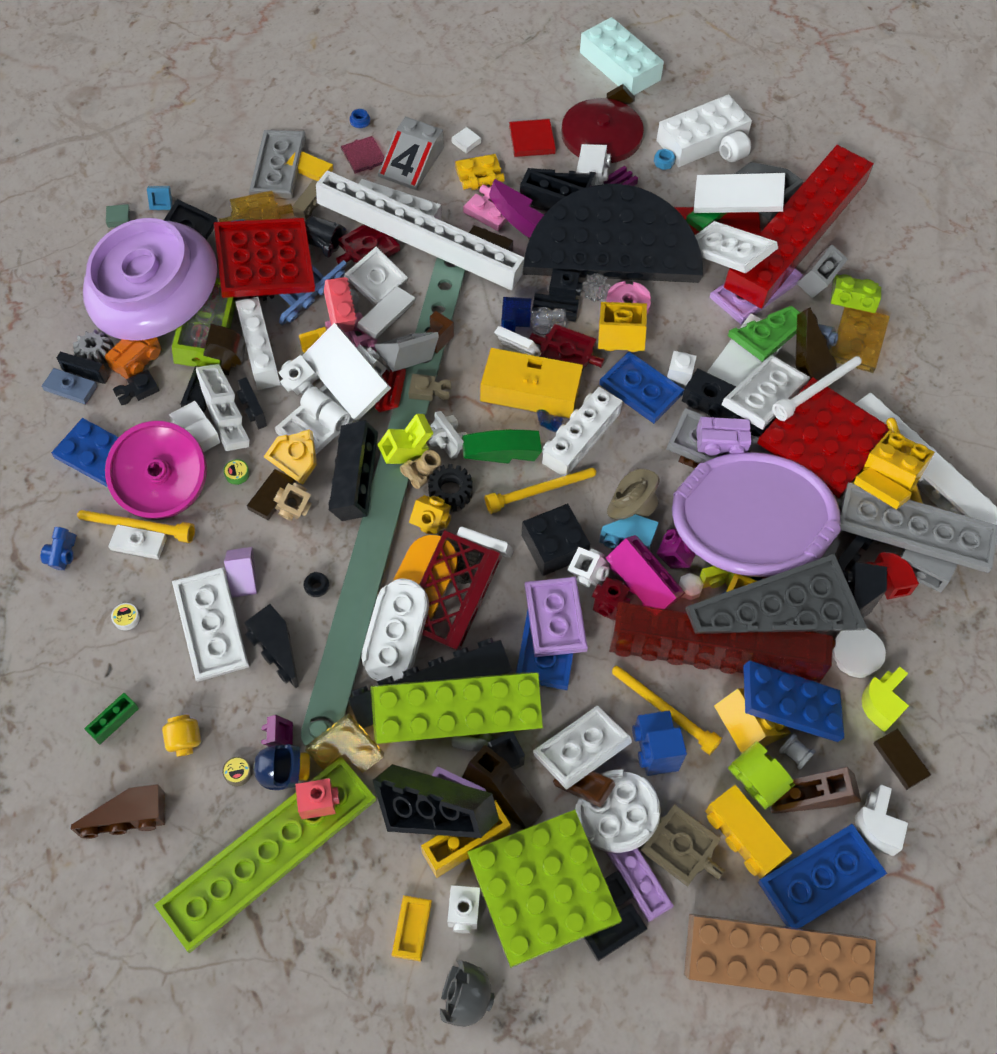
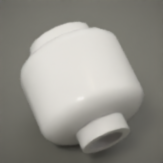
(735, 146)

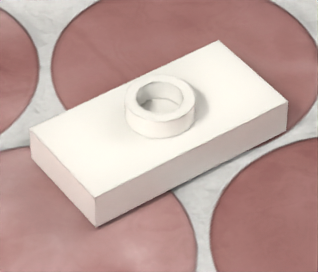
(137, 542)

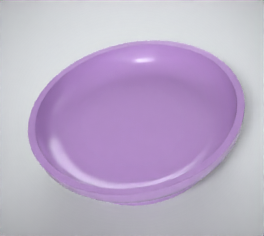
(148, 278)

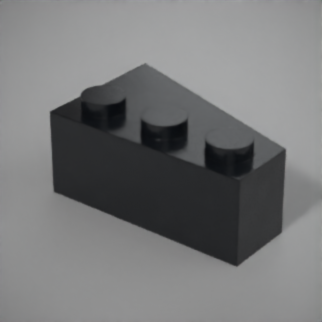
(548, 187)

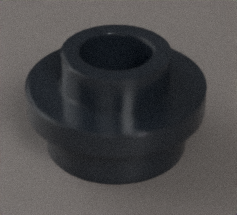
(313, 578)

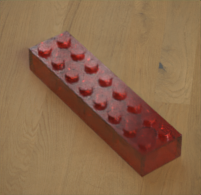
(671, 638)

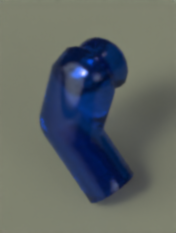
(548, 422)

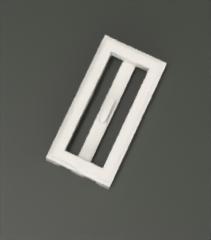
(517, 342)

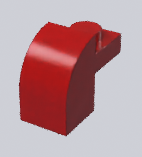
(900, 575)

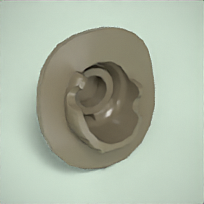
(635, 495)

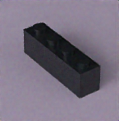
(353, 471)

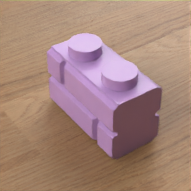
(723, 435)

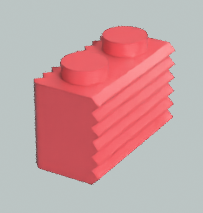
(340, 303)

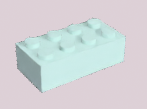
(621, 56)

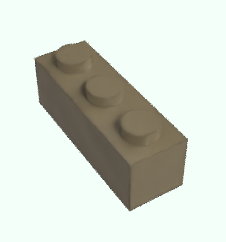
(306, 202)

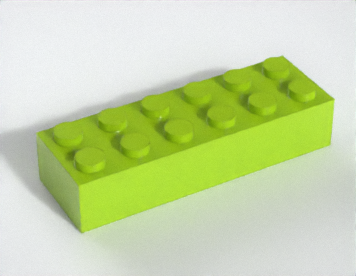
(456, 707)

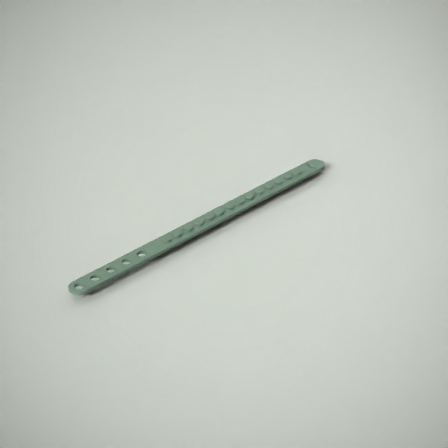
(374, 538)

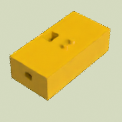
(530, 382)

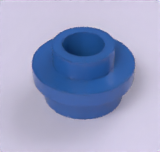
(359, 118)

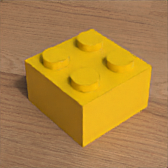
(622, 326)

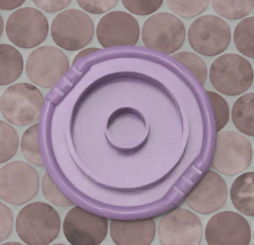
(755, 514)

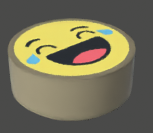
(237, 771)

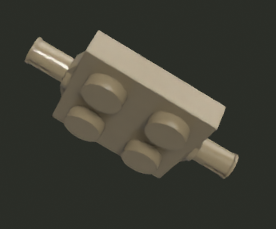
(683, 846)

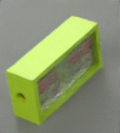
(192, 336)

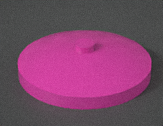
(155, 470)

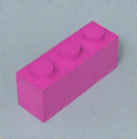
(644, 574)

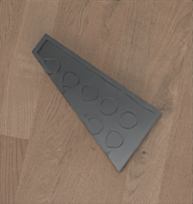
(792, 601)

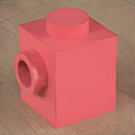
(316, 798)

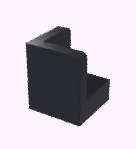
(509, 749)

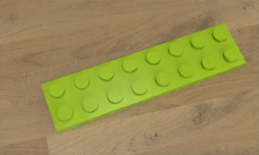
(258, 860)

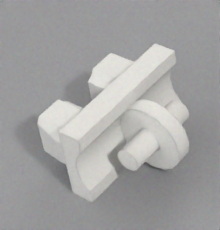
(445, 434)

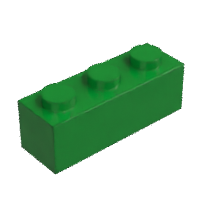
(111, 718)

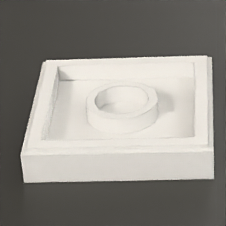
(375, 276)
(486, 541)

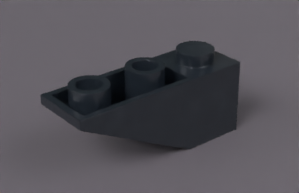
(272, 635)

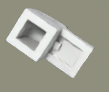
(877, 828)

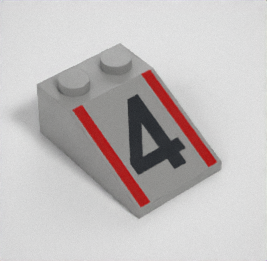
(411, 153)

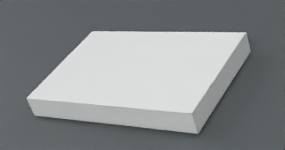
(582, 747)

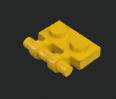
(479, 171)

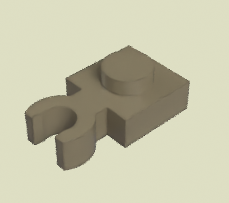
(424, 387)

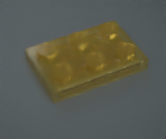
(860, 335)

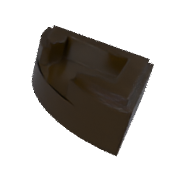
(621, 94)

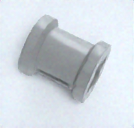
(797, 751)

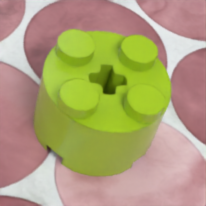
(761, 775)

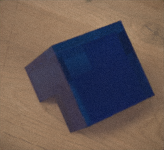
(516, 313)

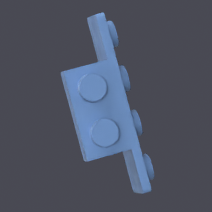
(300, 300)

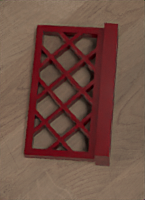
(475, 592)

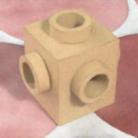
(294, 492)

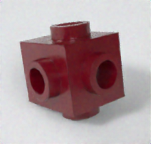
(608, 596)

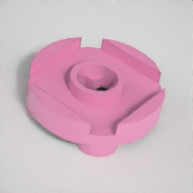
(635, 292)

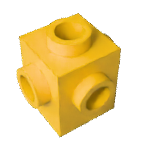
(430, 514)

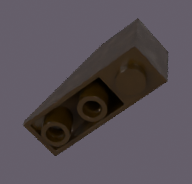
(811, 347)
(498, 778)

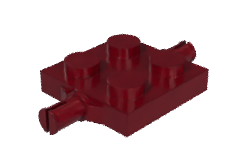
(362, 241)
(568, 346)

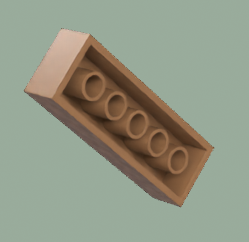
(780, 958)

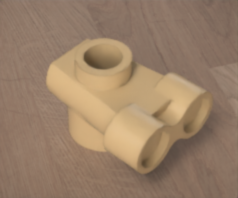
(421, 468)

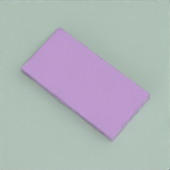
(741, 308)

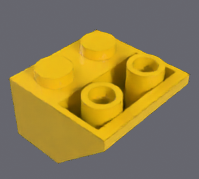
(899, 459)
(747, 728)

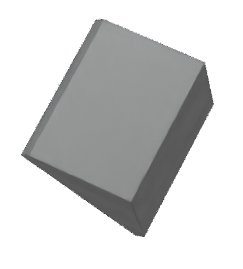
(408, 350)

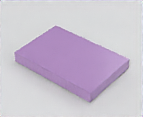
(555, 617)

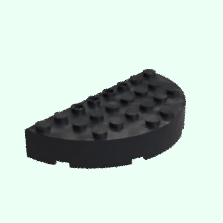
(615, 234)

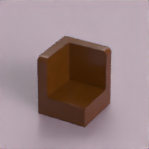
(444, 327)

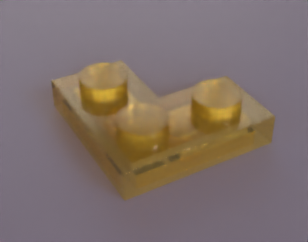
(345, 738)

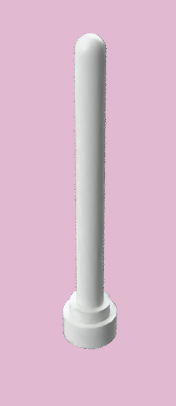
(785, 408)

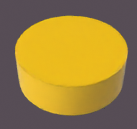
(304, 766)

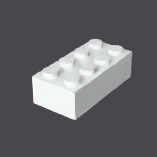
(701, 129)

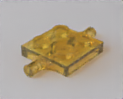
(257, 207)

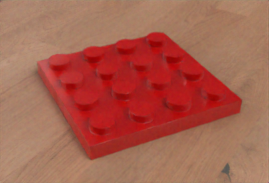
(263, 257)
(826, 437)

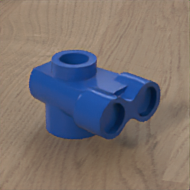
(59, 552)

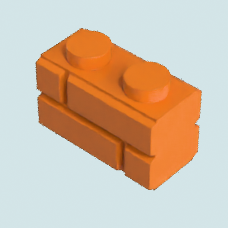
(131, 356)

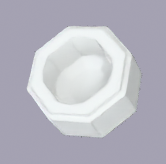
(691, 585)

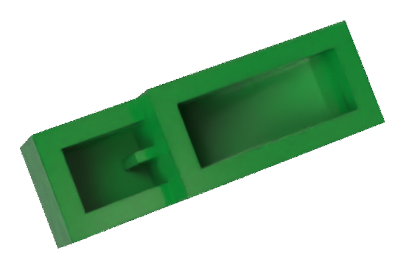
(502, 445)

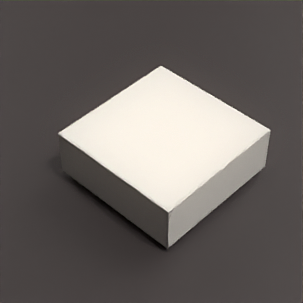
(466, 140)

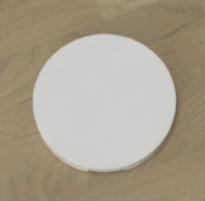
(625, 818)

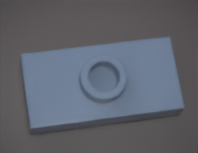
(69, 386)

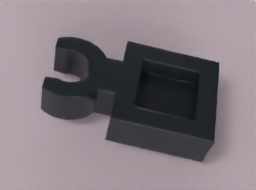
(138, 386)

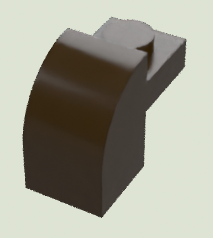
(225, 346)

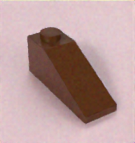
(819, 792)

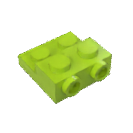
(855, 293)

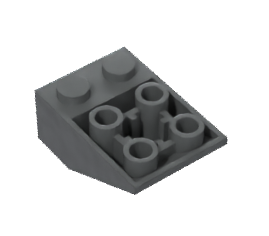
(792, 182)

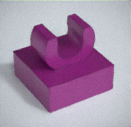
(278, 731)

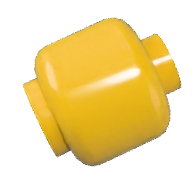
(181, 735)

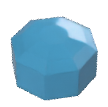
(664, 159)

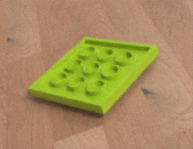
(543, 888)

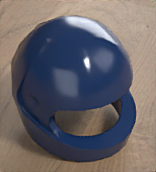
(277, 767)

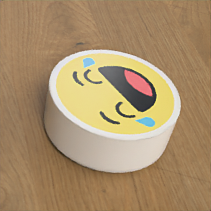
(125, 616)

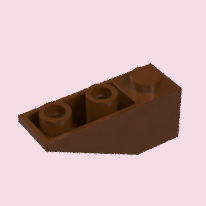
(133, 809)

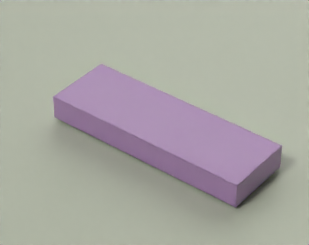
(642, 883)

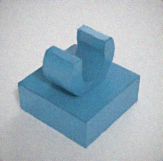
(159, 197)

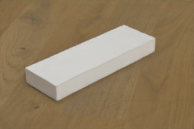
(385, 312)

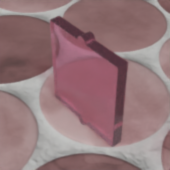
(363, 154)

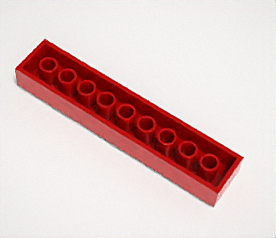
(802, 223)

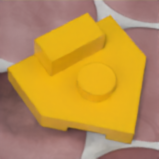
(294, 455)

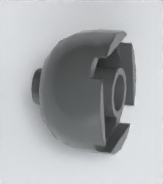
(466, 994)

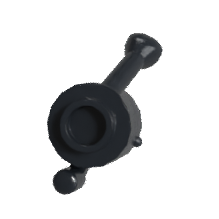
(324, 234)

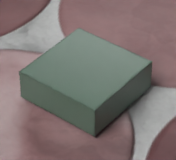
(117, 215)

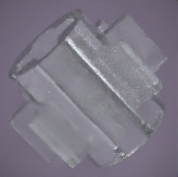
(595, 287)

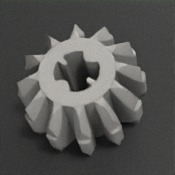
(93, 346)

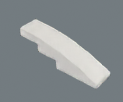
(222, 407)

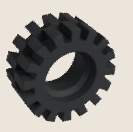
(453, 475)

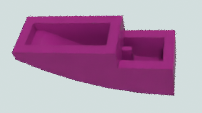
(515, 207)

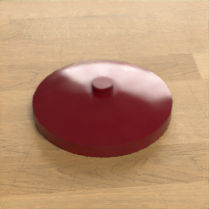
(603, 123)

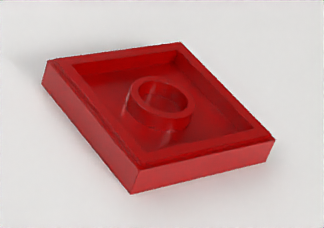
(532, 137)

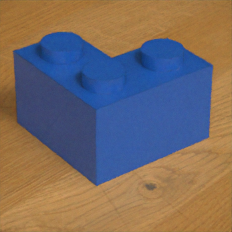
(659, 743)

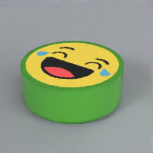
(236, 472)

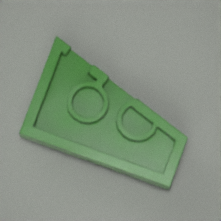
(767, 335)

